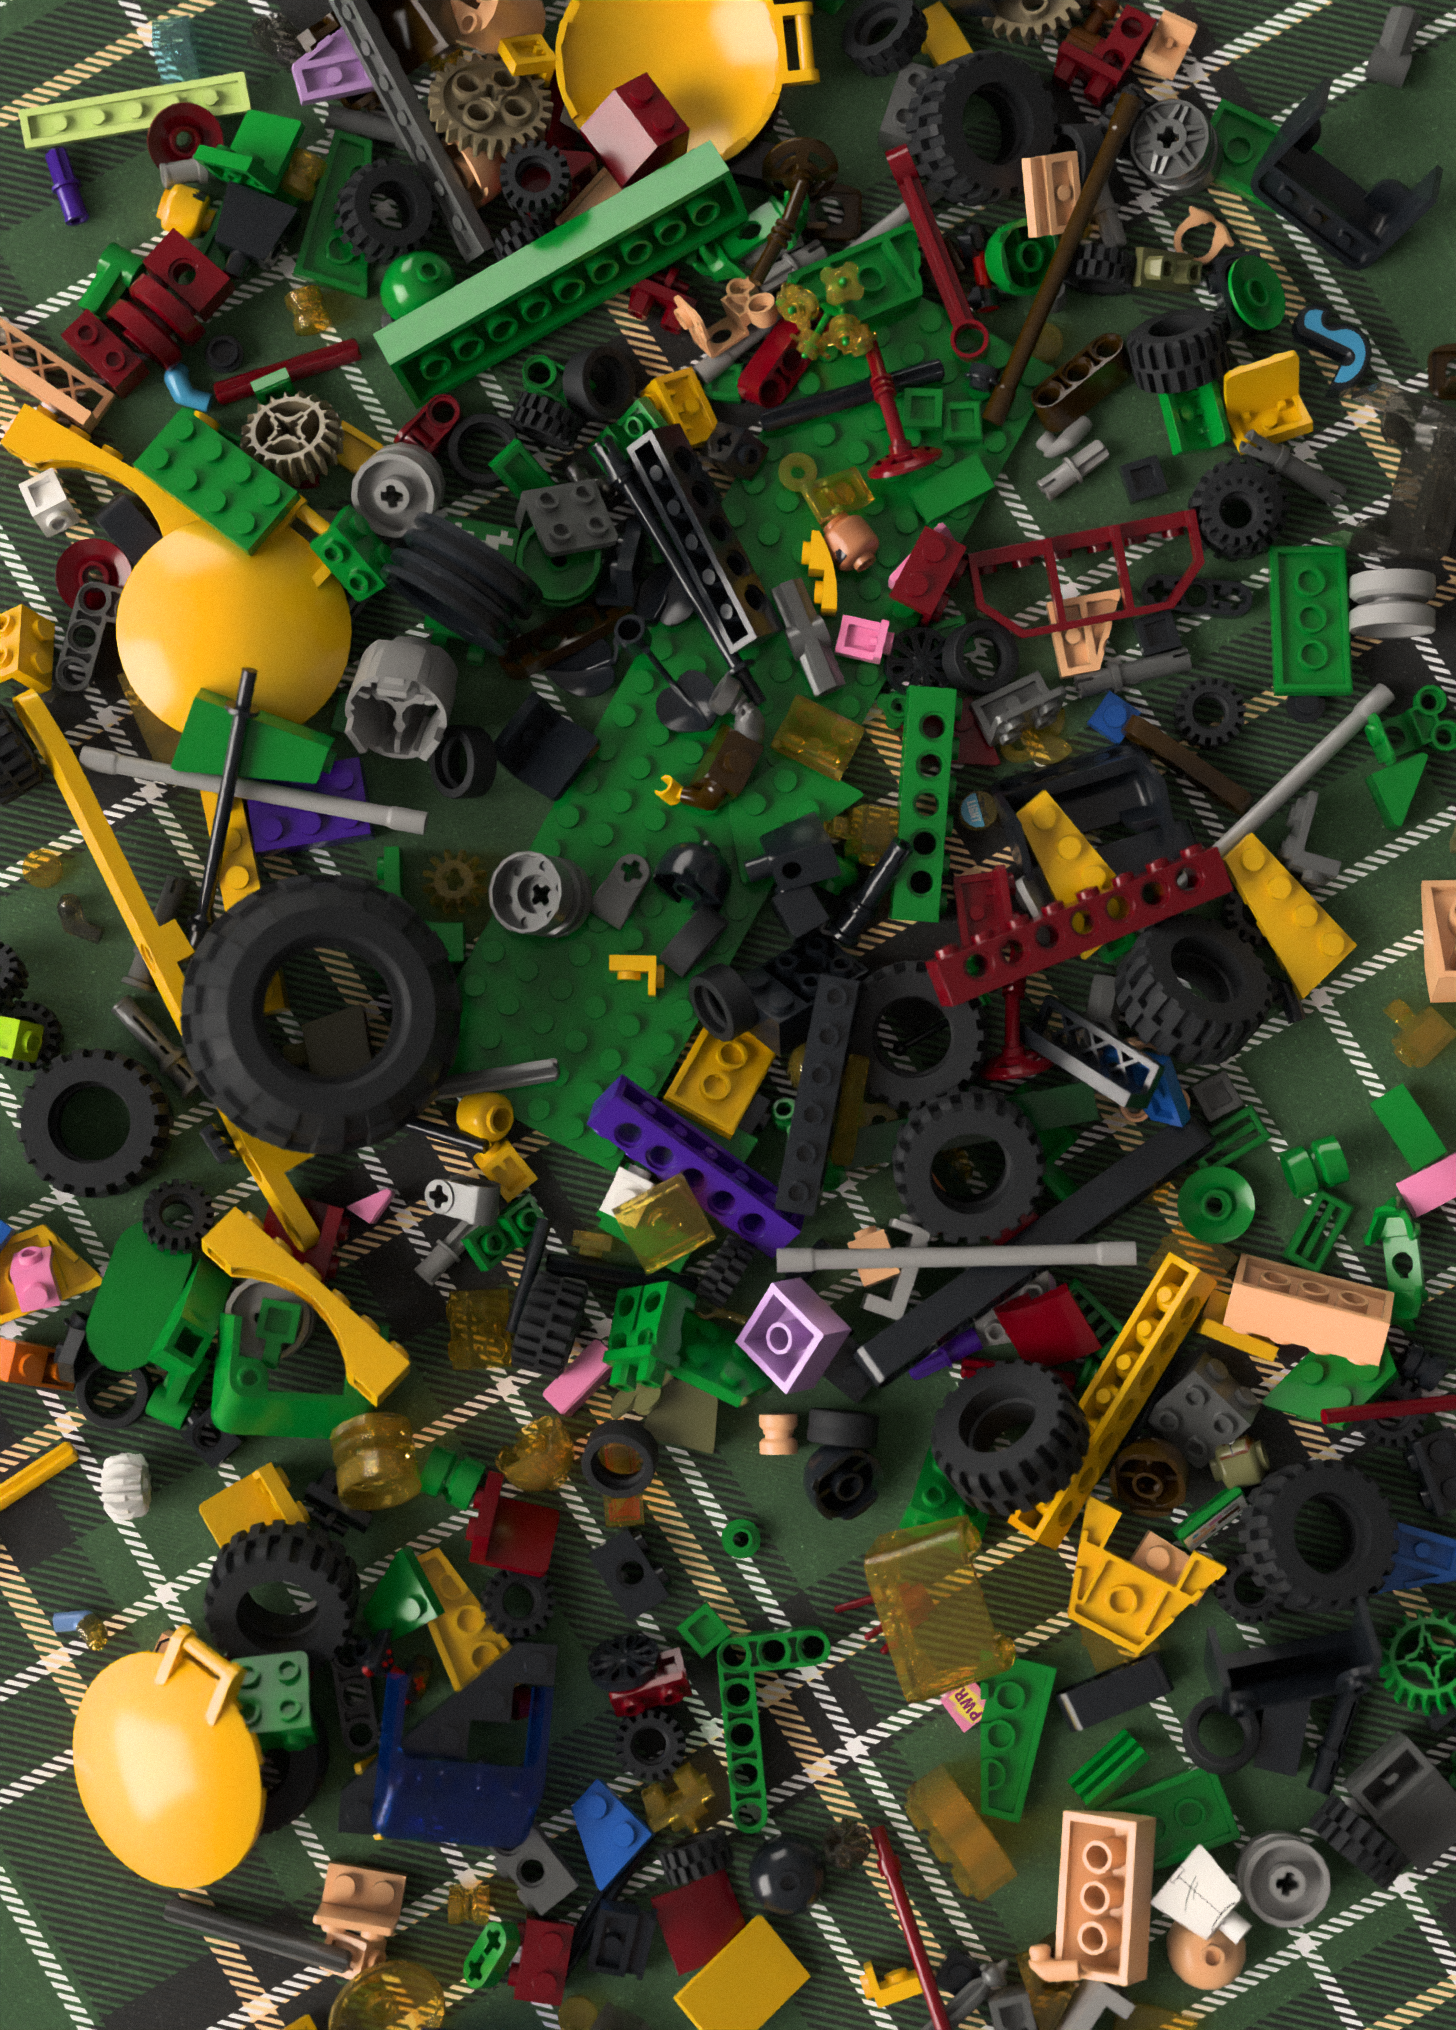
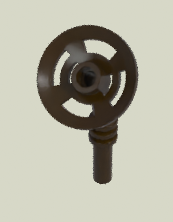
(799, 181)

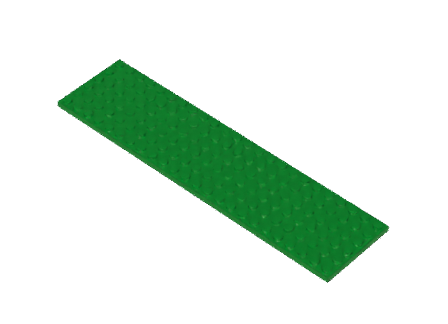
(556, 995)

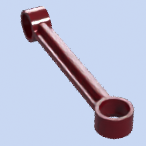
(935, 251)

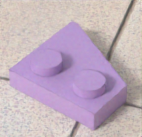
(330, 71)

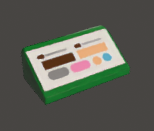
(1210, 1518)

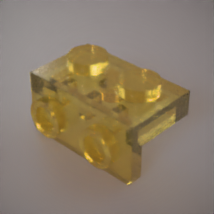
(818, 738)
(478, 1329)

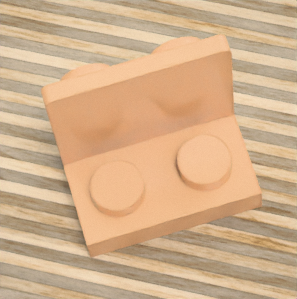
(361, 1900)

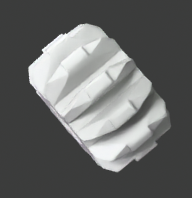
(126, 1486)

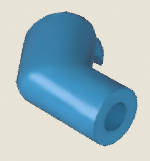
(182, 391)

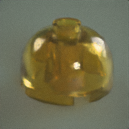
(539, 1458)

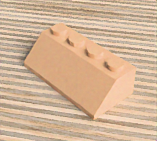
(1309, 1310)
(1106, 1894)

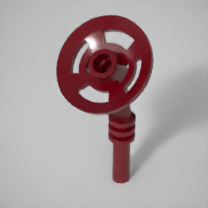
(902, 456)
(1016, 1059)

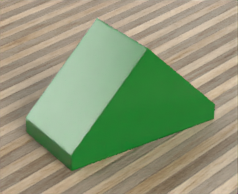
(1394, 789)

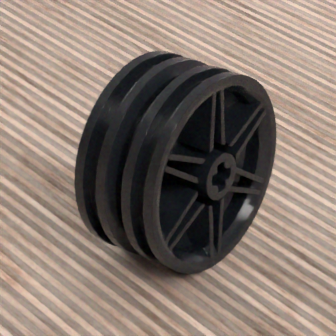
(461, 583)

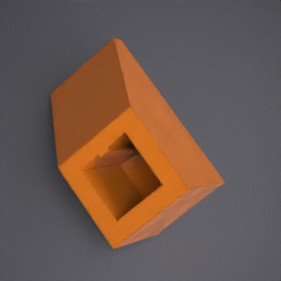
(30, 1364)

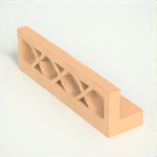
(45, 392)

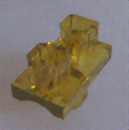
(683, 1805)

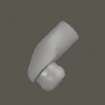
(1067, 440)

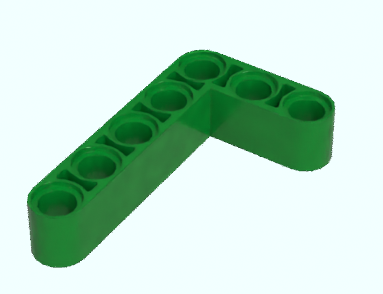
(747, 1711)

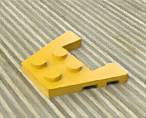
(1122, 1597)

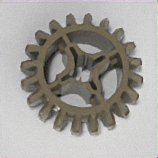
(294, 437)

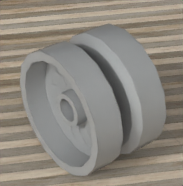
(396, 487)
(1392, 603)
(247, 1301)
(1299, 1895)

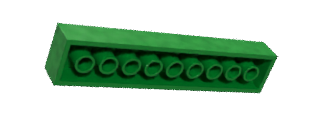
(562, 274)

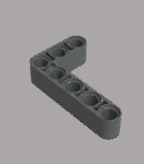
(100, 622)

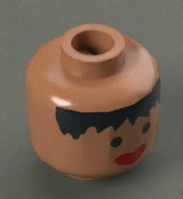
(851, 542)

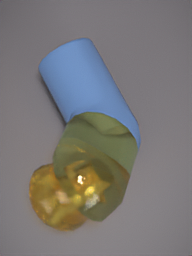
(85, 1624)

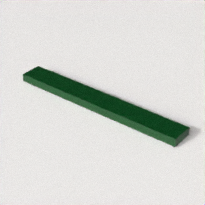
(1045, 1108)

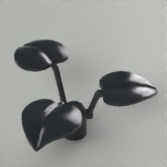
(591, 672)

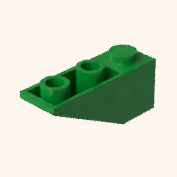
(192, 1321)

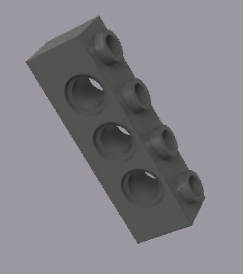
(539, 1891)

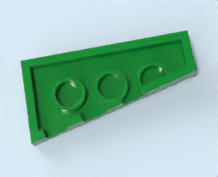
(322, 254)
(1011, 1735)

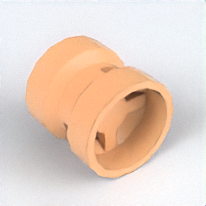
(778, 1433)

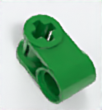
(554, 386)

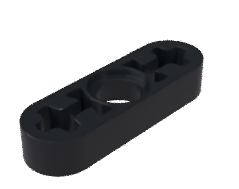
(1223, 608)

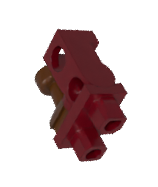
(1101, 60)

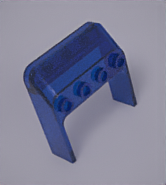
(458, 1799)

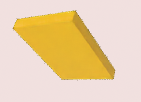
(719, 1081)
(743, 1981)

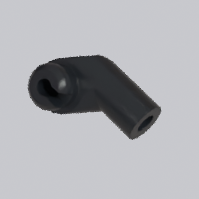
(1285, 996)

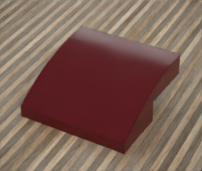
(1048, 1327)
(698, 1919)

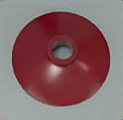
(178, 118)
(80, 560)

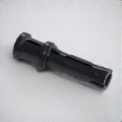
(864, 904)

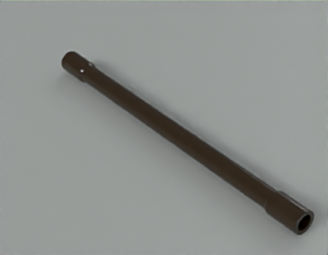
(1118, 129)

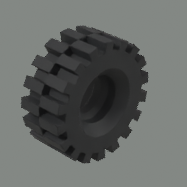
(1358, 1842)

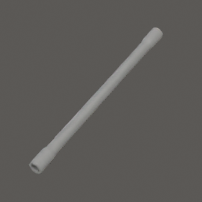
(709, 368)
(1374, 702)
(392, 817)
(1101, 1253)

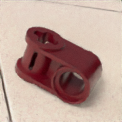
(429, 431)

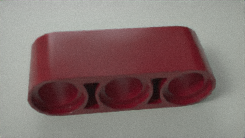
(771, 370)

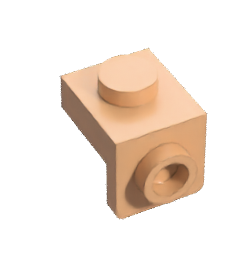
(1168, 45)

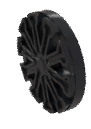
(917, 662)
(623, 1664)

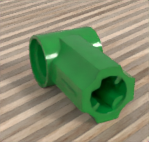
(116, 273)
(174, 1398)

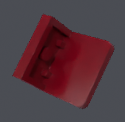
(928, 573)
(983, 902)
(333, 1228)
(510, 1532)

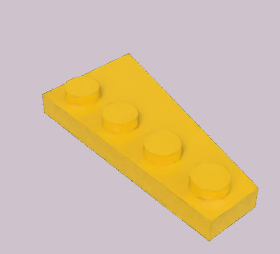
(1063, 855)
(1297, 927)
(461, 1632)

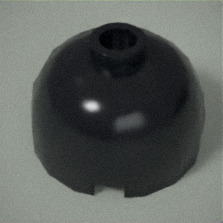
(694, 873)
(842, 1481)
(787, 1874)

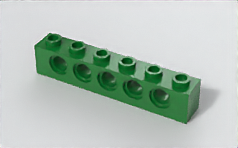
(919, 704)

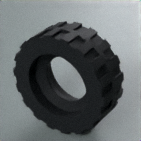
(893, 50)

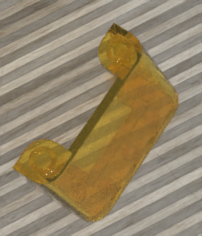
(935, 1608)

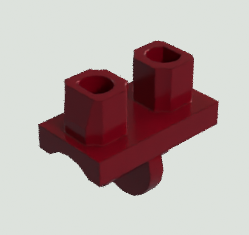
(648, 293)

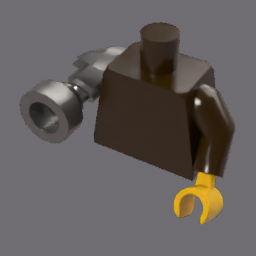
(729, 756)

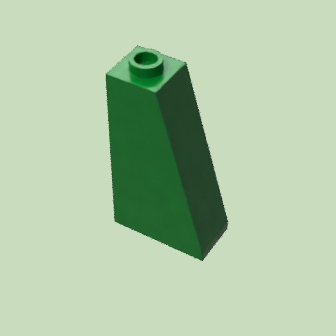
(271, 747)

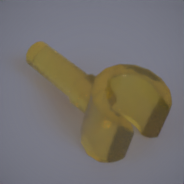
(725, 1314)

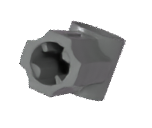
(1391, 55)

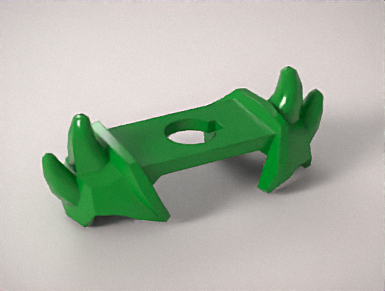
(726, 250)
(1400, 1235)

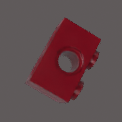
(176, 256)
(105, 354)

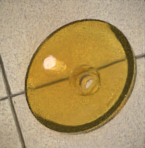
(408, 1993)

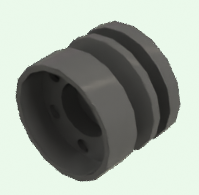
(1189, 162)
(540, 894)

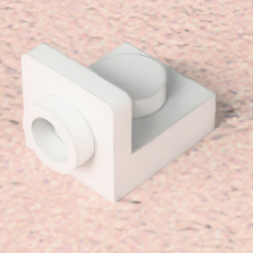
(49, 503)
(625, 1187)

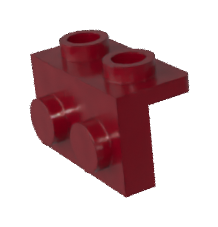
(665, 1688)
(542, 1960)

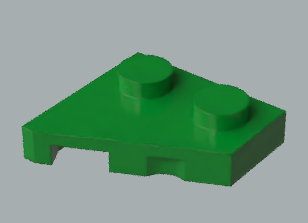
(402, 1597)

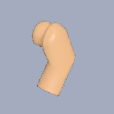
(1049, 1968)

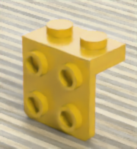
(1266, 400)
(26, 648)
(250, 1501)

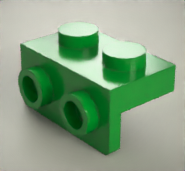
(1195, 419)
(353, 553)

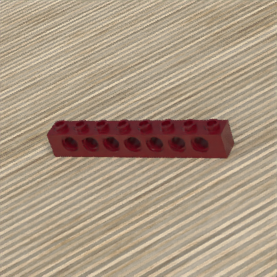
(1205, 882)

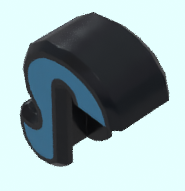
(1339, 342)

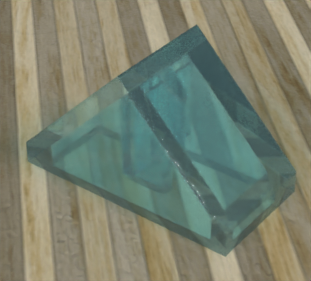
(175, 49)

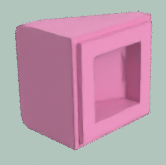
(373, 1207)

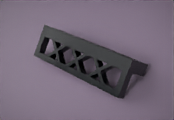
(1089, 1068)

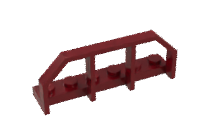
(1095, 541)

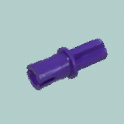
(66, 186)
(952, 1351)

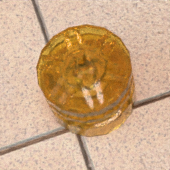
(375, 1461)

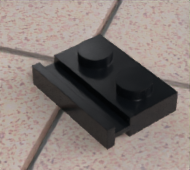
(621, 1939)

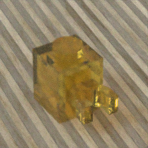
(866, 831)
(1420, 1035)

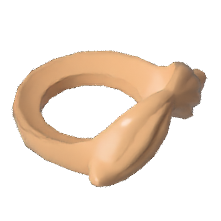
(1221, 235)

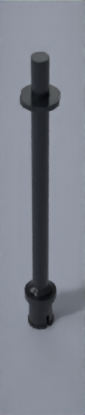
(622, 477)
(242, 710)

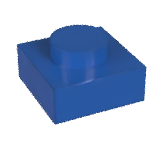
(1112, 717)

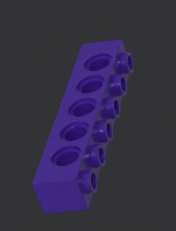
(720, 1184)

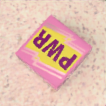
(964, 1706)

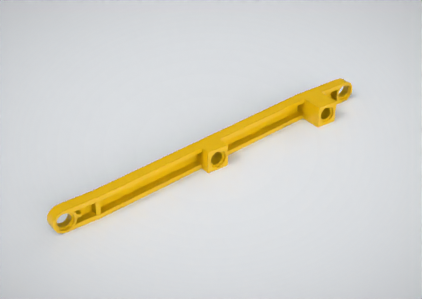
(161, 949)

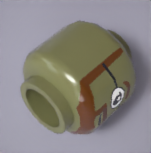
(1240, 1462)

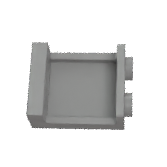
(903, 1284)
(1090, 2001)

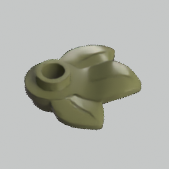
(642, 1400)

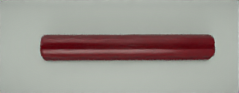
(297, 368)

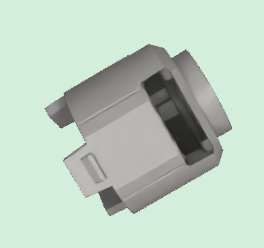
(394, 694)

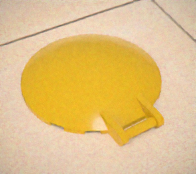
(708, 57)
(209, 609)
(170, 1763)

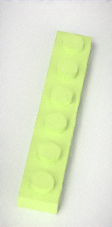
(129, 110)

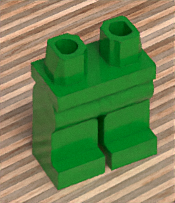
(646, 1334)

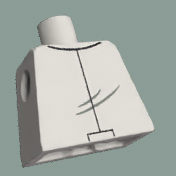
(1202, 1899)

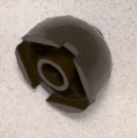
(1150, 1477)

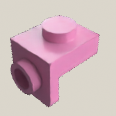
(864, 639)
(35, 1278)

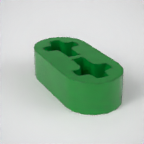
(491, 1954)

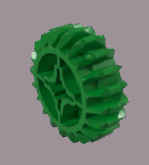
(1416, 1663)

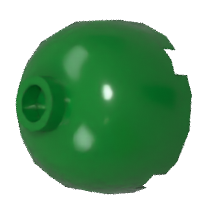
(1016, 261)
(415, 281)

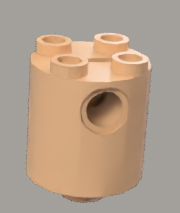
(487, 21)

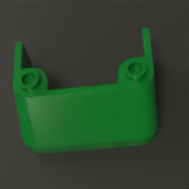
(247, 1408)

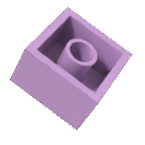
(793, 1335)

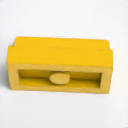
(1212, 1327)

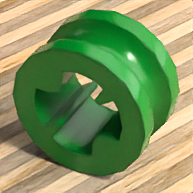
(1087, 1372)

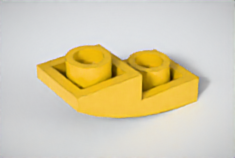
(944, 36)
(820, 565)

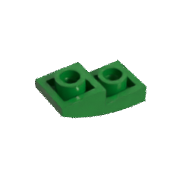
(631, 426)
(1408, 1128)
(513, 1230)

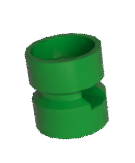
(1314, 1166)
(451, 1477)

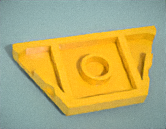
(71, 1270)

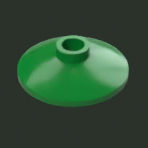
(1256, 292)
(1235, 1210)

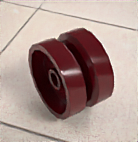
(151, 328)

